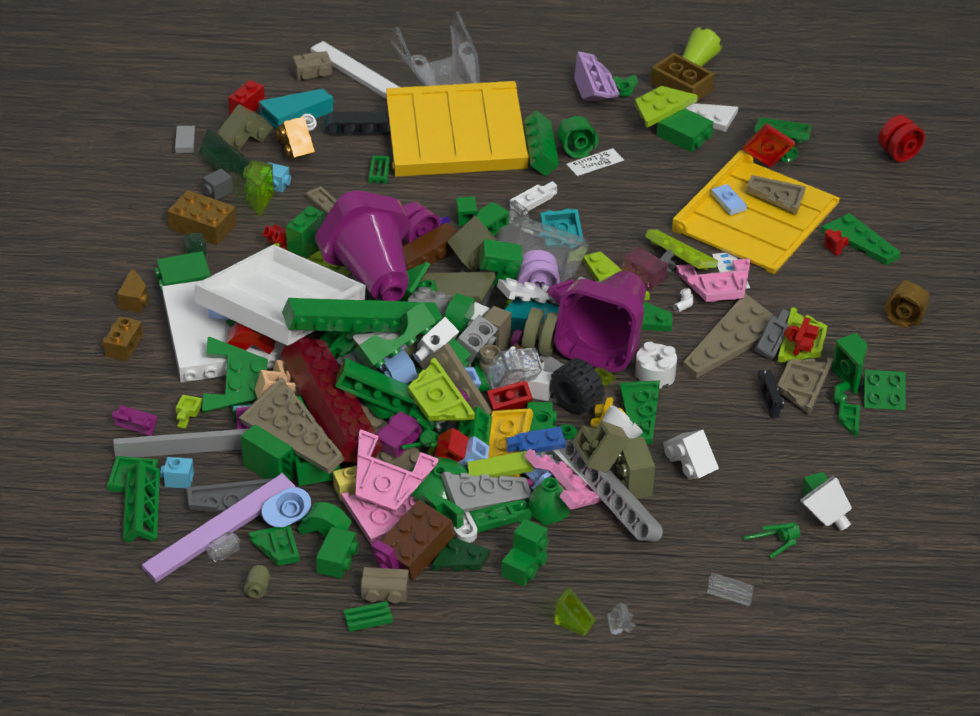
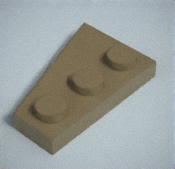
(777, 192)

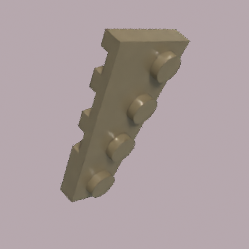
(458, 375)

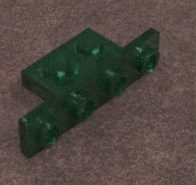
(222, 154)

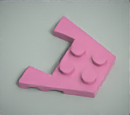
(717, 285)
(383, 482)
(577, 491)

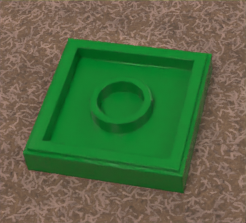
(117, 478)

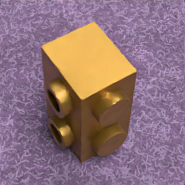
(123, 338)

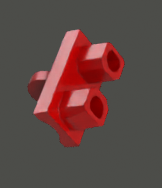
(276, 235)
(802, 337)

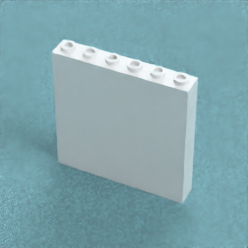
(189, 332)

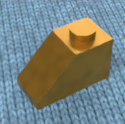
(133, 293)

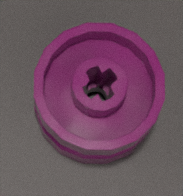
(421, 221)

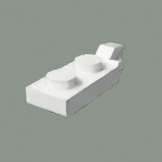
(536, 195)

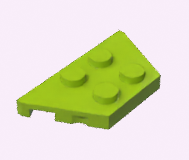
(662, 103)
(787, 347)
(439, 396)

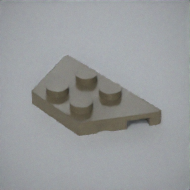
(803, 381)

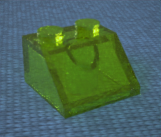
(259, 185)

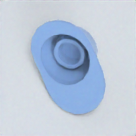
(286, 507)

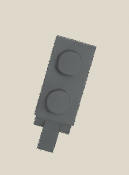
(772, 335)

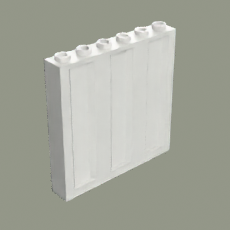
(259, 286)

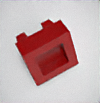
(834, 241)

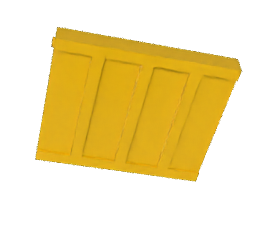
(456, 128)
(761, 232)

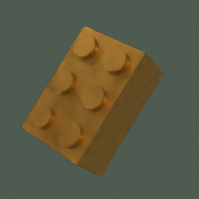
(682, 75)
(202, 214)

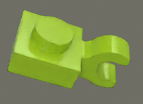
(187, 407)

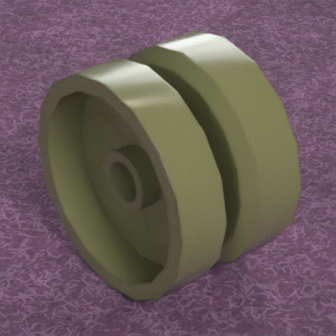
(540, 331)

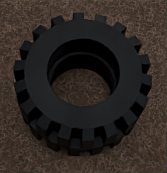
(577, 386)

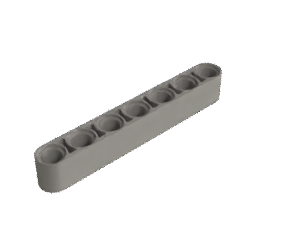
(616, 497)

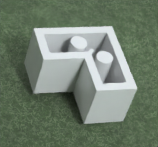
(693, 452)

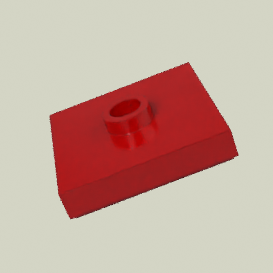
(768, 145)

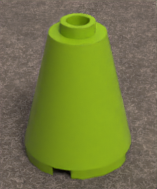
(702, 46)

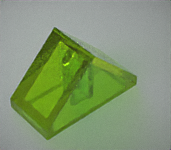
(573, 613)

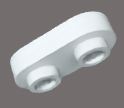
(468, 531)

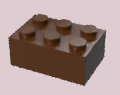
(419, 537)

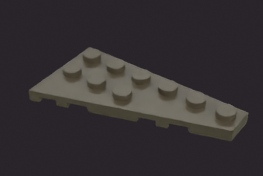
(730, 337)
(290, 421)

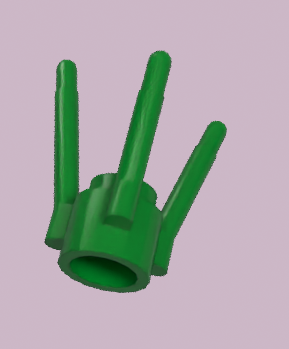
(427, 438)
(786, 532)

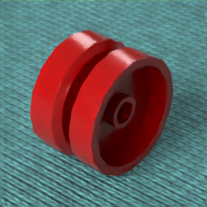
(901, 138)

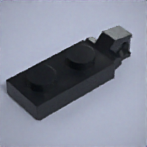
(770, 393)

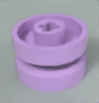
(539, 268)

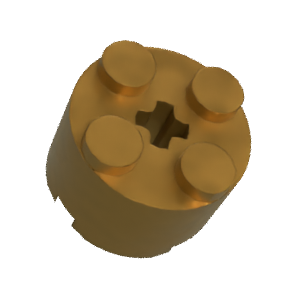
(907, 304)

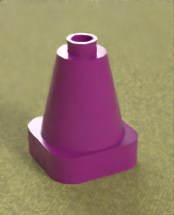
(366, 238)
(602, 320)

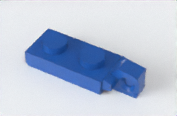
(537, 440)

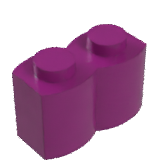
(399, 431)

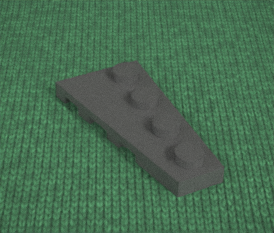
(221, 496)

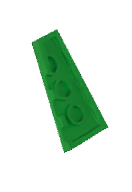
(863, 239)
(640, 405)

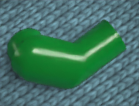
(838, 395)

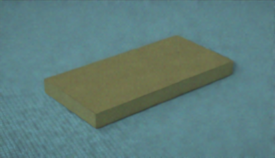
(465, 283)

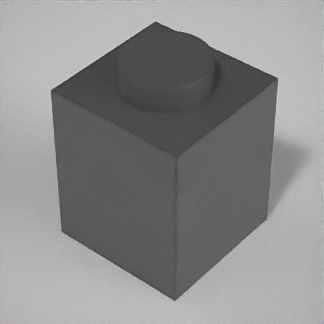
(218, 184)

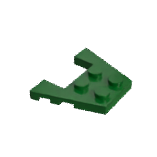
(241, 376)

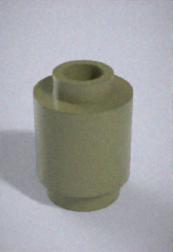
(257, 581)

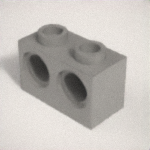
(476, 336)

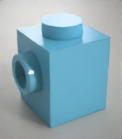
(281, 177)
(178, 472)

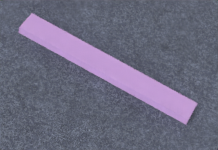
(228, 520)

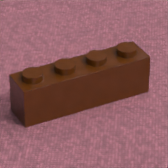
(429, 247)

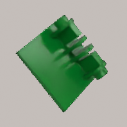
(885, 390)

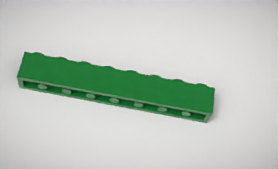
(350, 315)

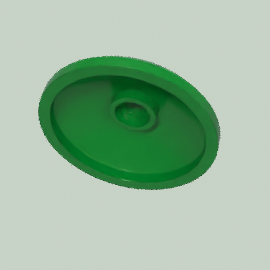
(433, 482)

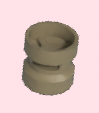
(487, 355)

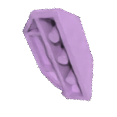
(593, 79)

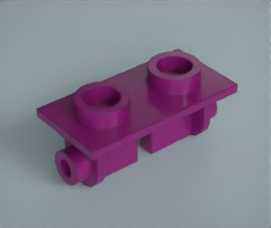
(135, 420)

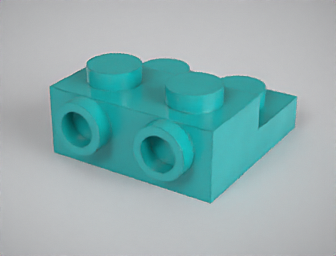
(565, 220)

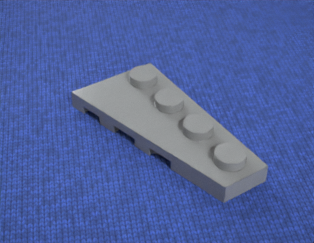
(484, 491)

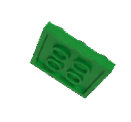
(795, 130)

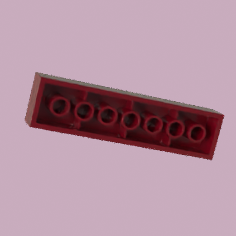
(332, 408)

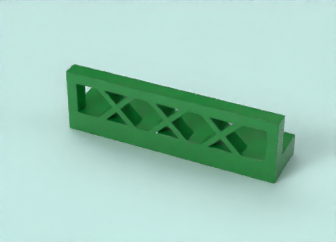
(136, 499)

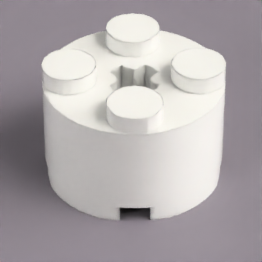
(656, 363)

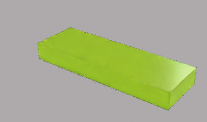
(501, 465)

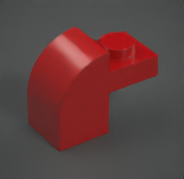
(244, 337)

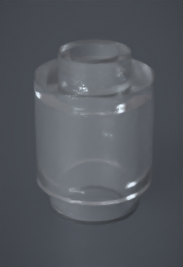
(223, 546)

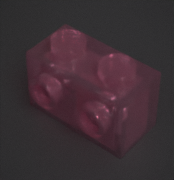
(646, 266)

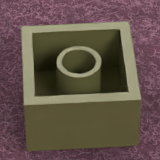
(636, 468)

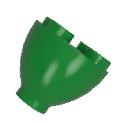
(546, 503)

